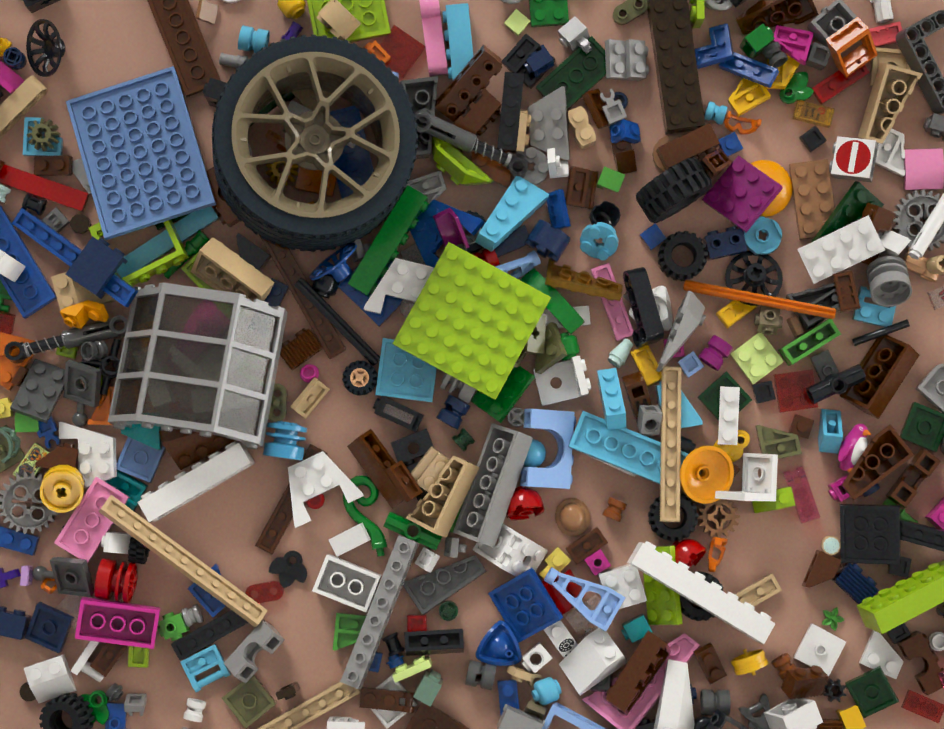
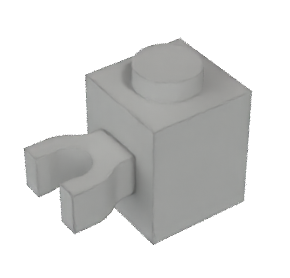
(574, 35)

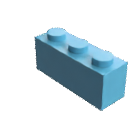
(611, 398)

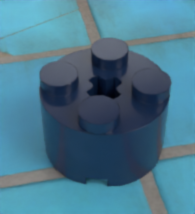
(547, 240)

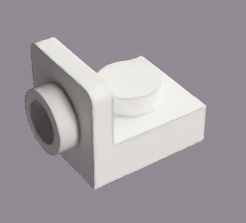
(556, 167)

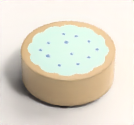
(830, 545)

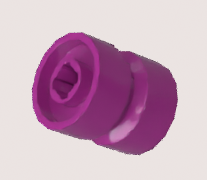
(715, 352)

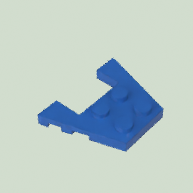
(427, 235)

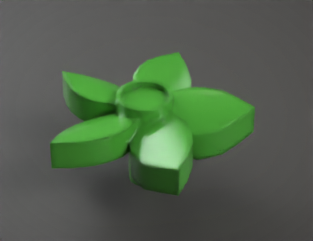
(832, 618)

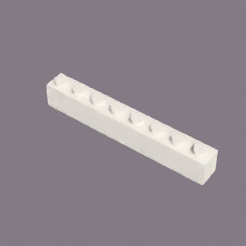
(700, 592)

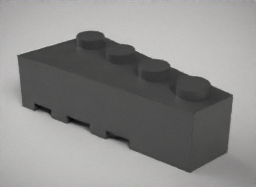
(422, 95)

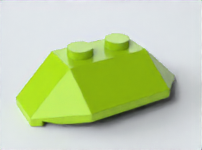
(457, 164)

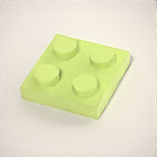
(756, 358)
(404, 671)

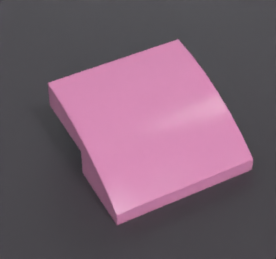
(924, 169)

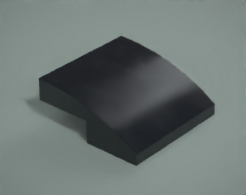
(517, 57)

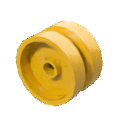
(62, 500)

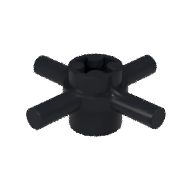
(108, 375)

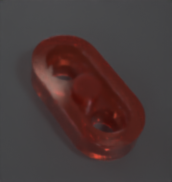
(264, 593)

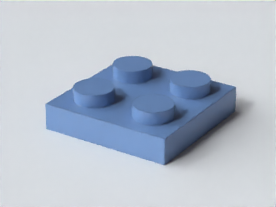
(139, 460)

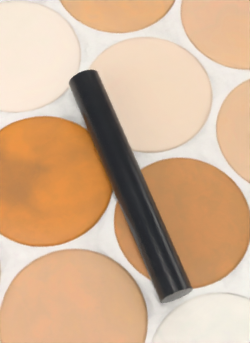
(881, 332)

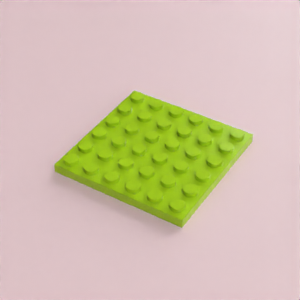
(471, 320)

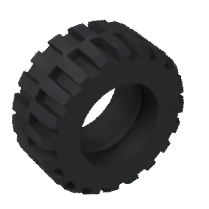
(673, 190)

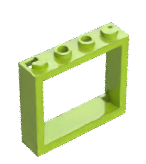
(157, 267)

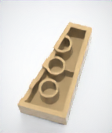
(886, 100)
(445, 497)

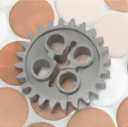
(905, 219)
(25, 520)

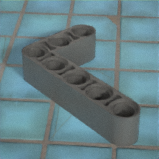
(924, 59)

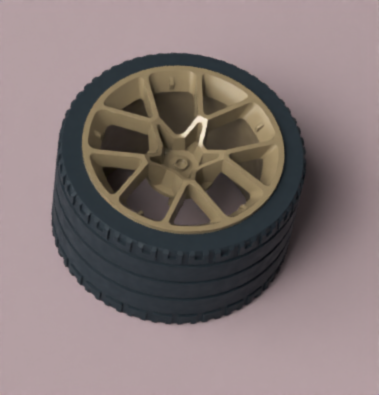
(313, 141)

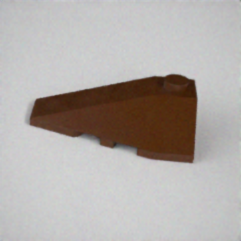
(878, 460)

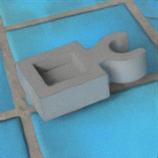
(613, 109)

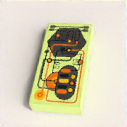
(29, 461)

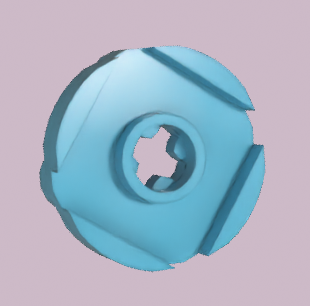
(773, 238)
(599, 250)

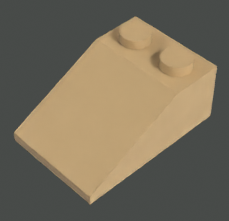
(71, 293)

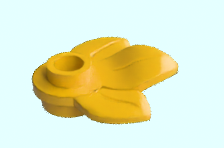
(735, 451)

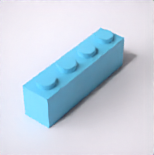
(459, 37)

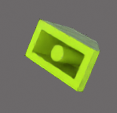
(784, 499)

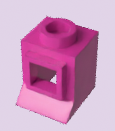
(834, 491)

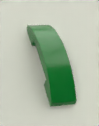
(557, 305)

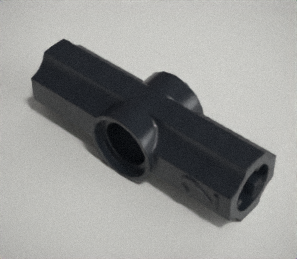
(845, 378)

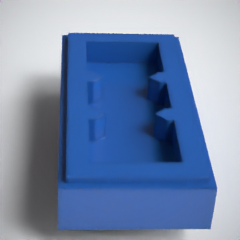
(558, 209)
(117, 716)

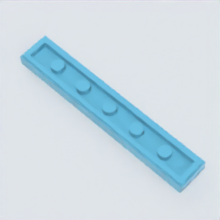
(162, 242)

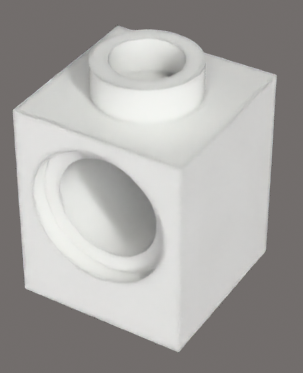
(537, 649)

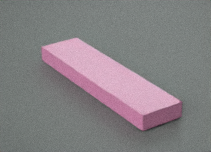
(614, 309)

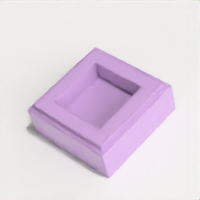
(26, 575)

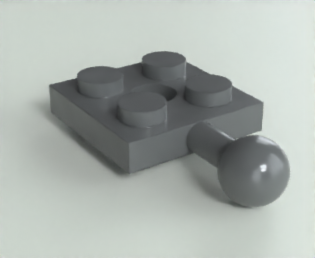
(74, 389)
(62, 567)

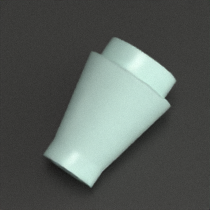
(620, 354)

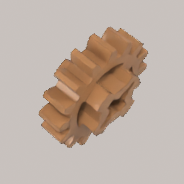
(718, 525)

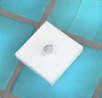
(819, 648)

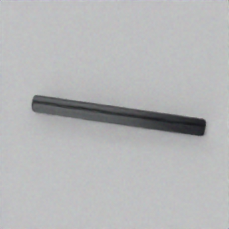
(337, 321)

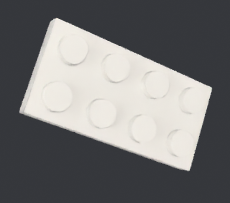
(841, 249)

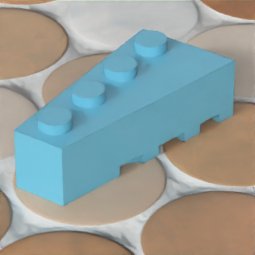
(513, 209)

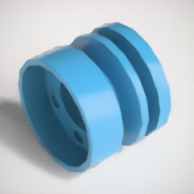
(285, 441)

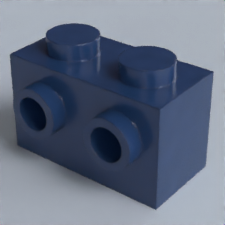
(725, 243)

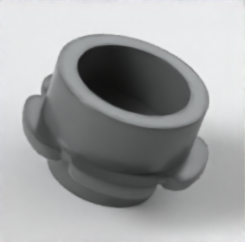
(114, 692)

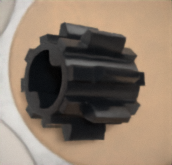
(831, 697)

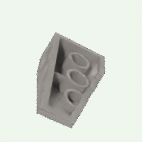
(686, 321)

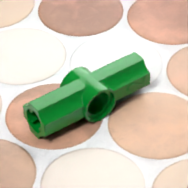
(400, 525)

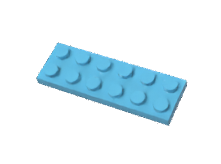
(618, 447)

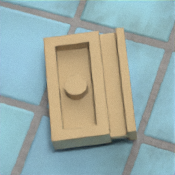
(523, 138)
(429, 468)

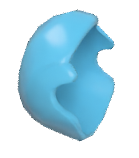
(536, 454)

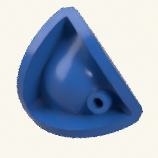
(499, 646)

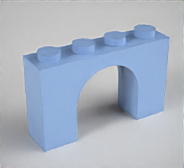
(561, 426)

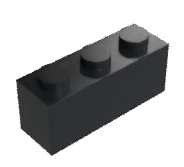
(434, 642)

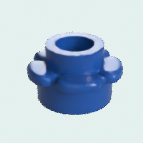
(395, 661)

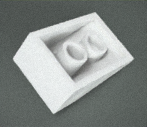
(592, 661)

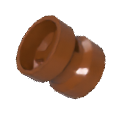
(614, 509)
(783, 664)

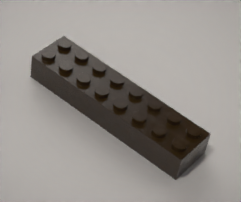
(675, 65)

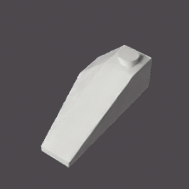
(675, 700)

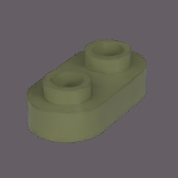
(631, 11)
(279, 403)

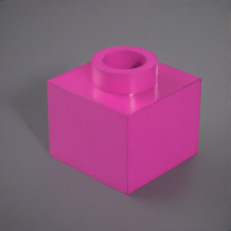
(597, 555)

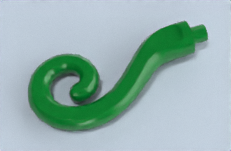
(377, 537)

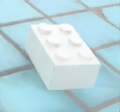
(347, 583)

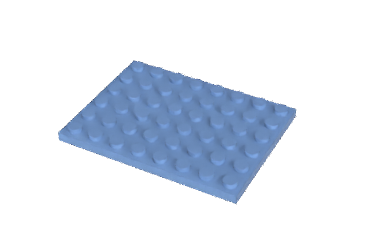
(140, 153)

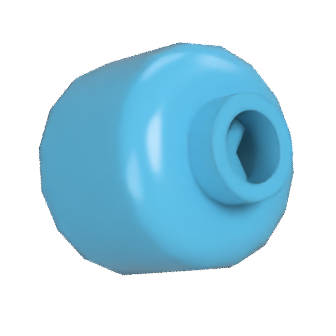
(546, 691)

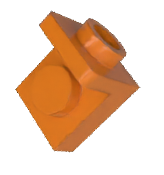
(376, 49)

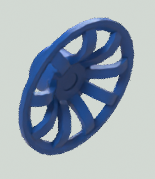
(340, 269)

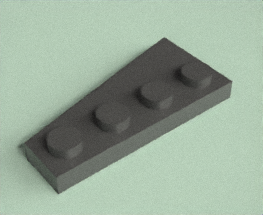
(435, 587)

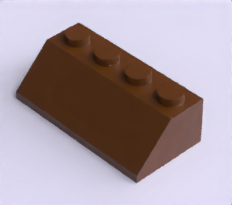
(885, 370)

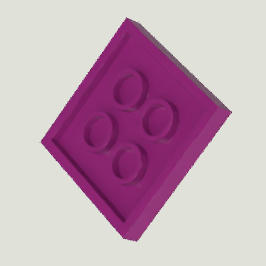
(742, 193)

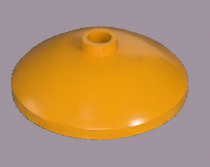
(782, 177)
(716, 473)

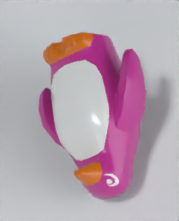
(853, 447)

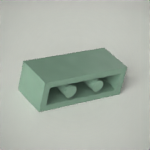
(428, 687)

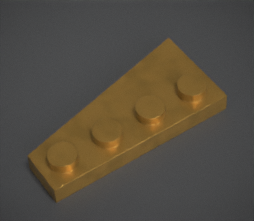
(581, 282)

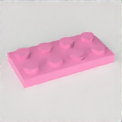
(86, 525)

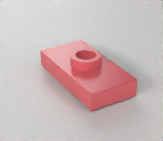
(885, 34)

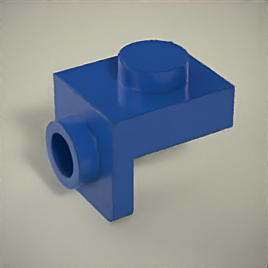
(625, 131)

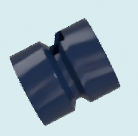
(453, 411)

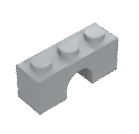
(242, 660)

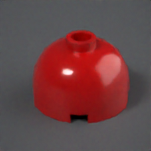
(523, 503)
(688, 552)

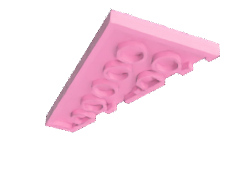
(681, 650)

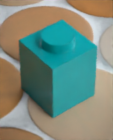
(635, 628)

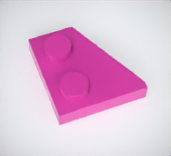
(794, 42)

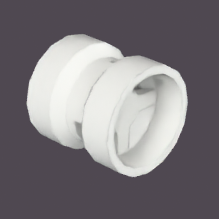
(194, 710)

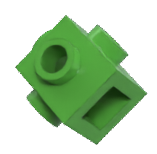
(179, 626)

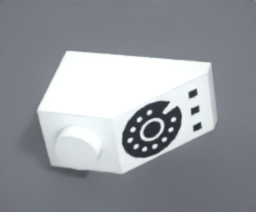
(561, 638)

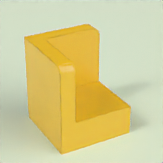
(851, 718)

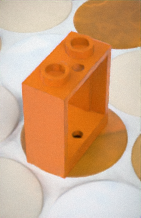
(847, 37)

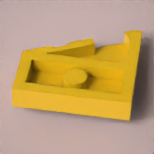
(747, 96)

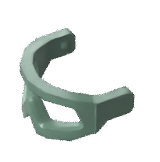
(12, 436)

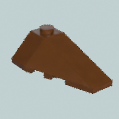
(776, 13)

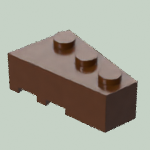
(479, 114)

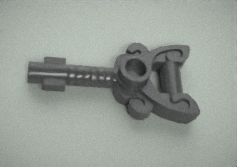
(760, 721)

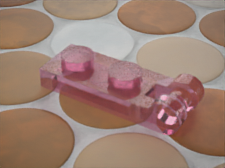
(803, 496)

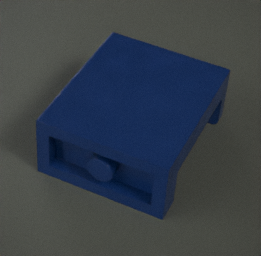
(96, 266)

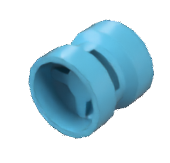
(715, 112)

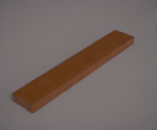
(282, 515)

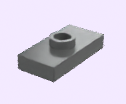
(824, 365)

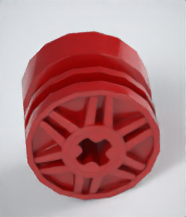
(111, 579)

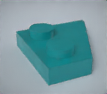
(144, 435)

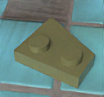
(553, 349)

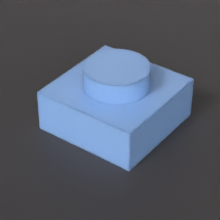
(690, 364)

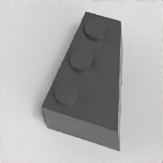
(821, 296)

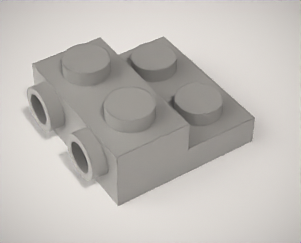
(626, 59)

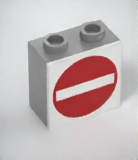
(853, 159)

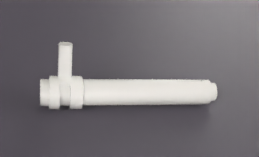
(928, 231)

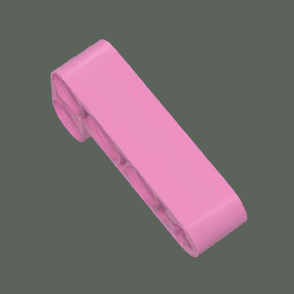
(433, 37)

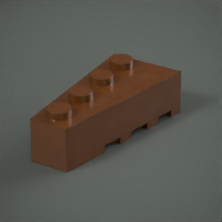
(188, 448)
(638, 673)

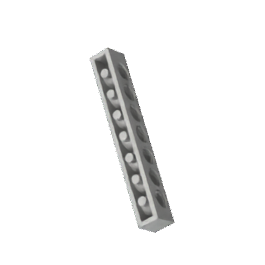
(379, 612)

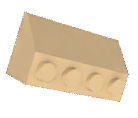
(229, 272)

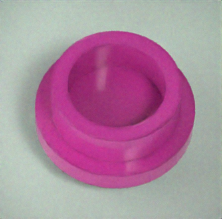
(308, 372)

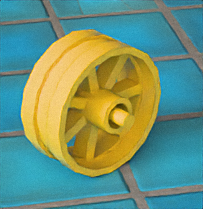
(749, 662)

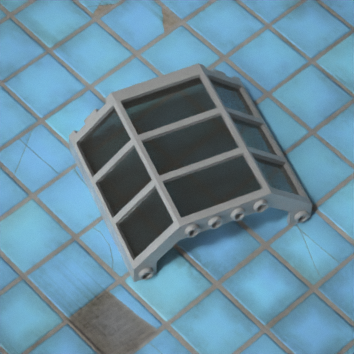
(198, 363)

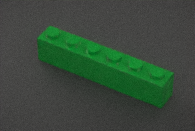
(388, 241)

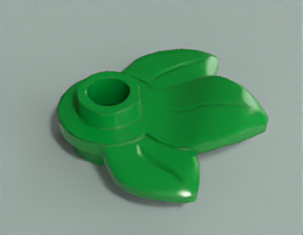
(798, 87)
(100, 710)

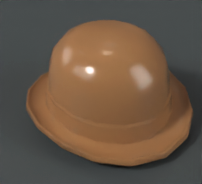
(572, 517)

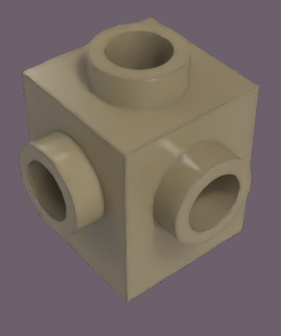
(768, 320)

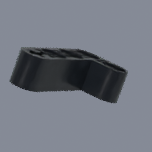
(644, 307)

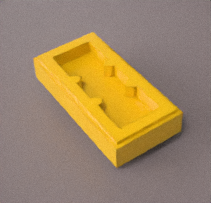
(734, 312)
(646, 364)

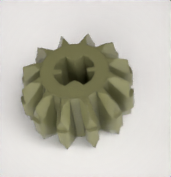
(36, 134)

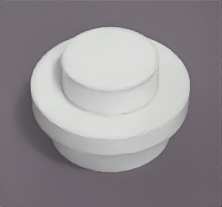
(937, 641)

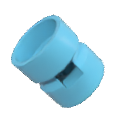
(253, 39)

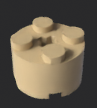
(338, 18)

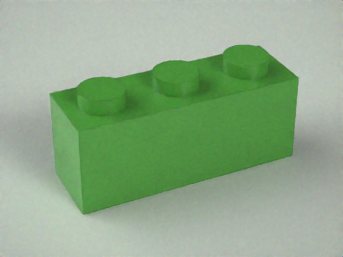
(809, 342)

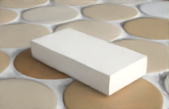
(349, 539)

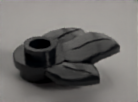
(287, 571)

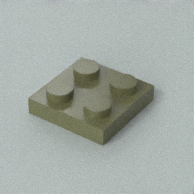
(249, 701)

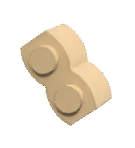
(583, 132)

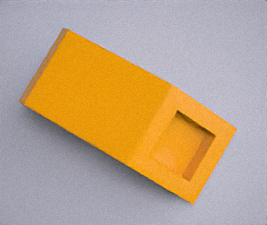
(79, 314)

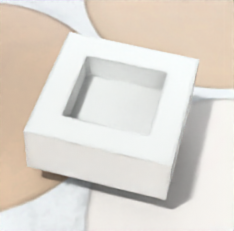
(427, 559)

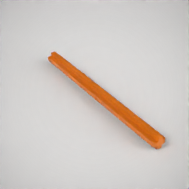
(760, 299)

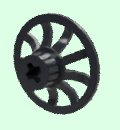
(50, 49)
(754, 274)

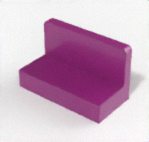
(450, 228)

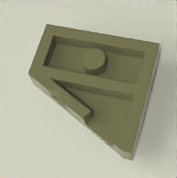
(777, 442)

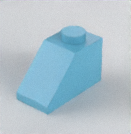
(830, 431)

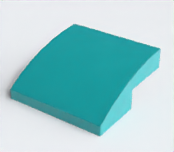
(130, 487)

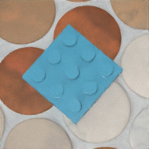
(404, 375)

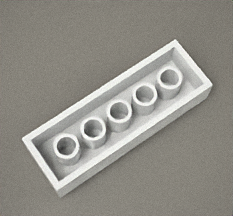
(196, 482)

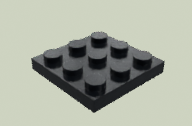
(870, 534)

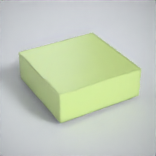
(517, 22)

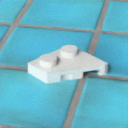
(892, 153)
(880, 653)
(337, 722)

